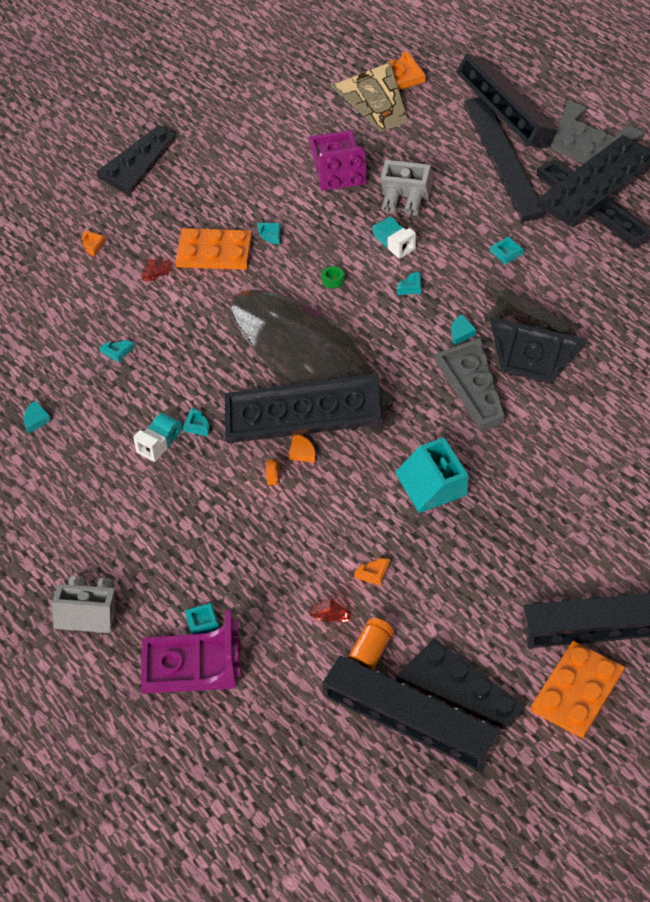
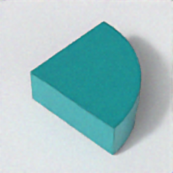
(270, 232)
(410, 285)
(461, 330)
(118, 350)
(35, 417)
(196, 423)

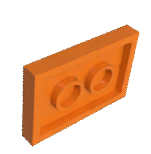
(214, 248)
(577, 689)

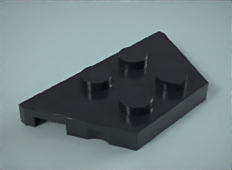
(533, 351)

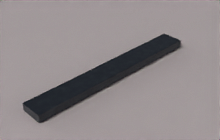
(503, 160)

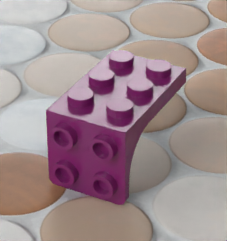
(338, 160)
(192, 661)

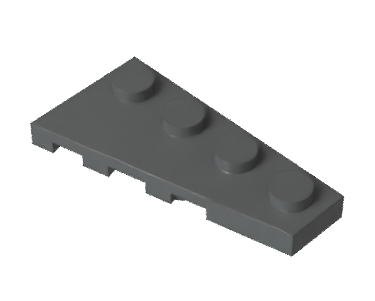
(472, 382)

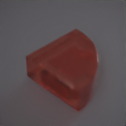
(155, 269)
(330, 612)

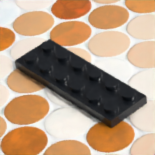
(596, 181)
(303, 408)

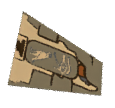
(375, 97)

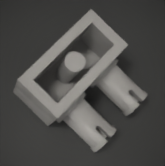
(408, 181)
(84, 606)

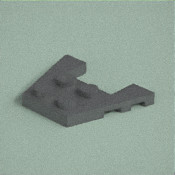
(582, 141)

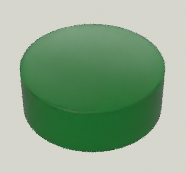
(333, 277)

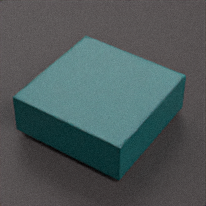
(506, 250)
(202, 619)

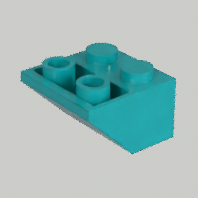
(433, 476)

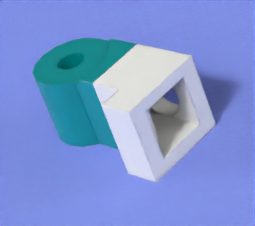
(394, 235)
(157, 436)

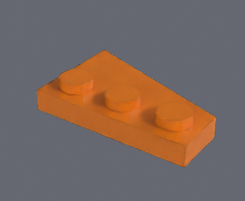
(407, 71)

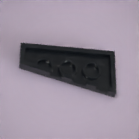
(133, 163)
(452, 679)

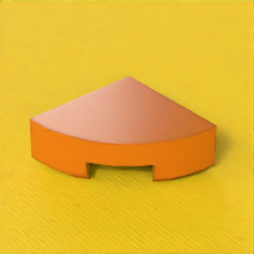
(92, 242)
(301, 449)
(272, 471)
(373, 571)

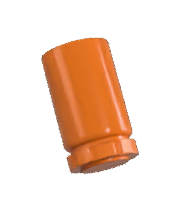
(371, 643)

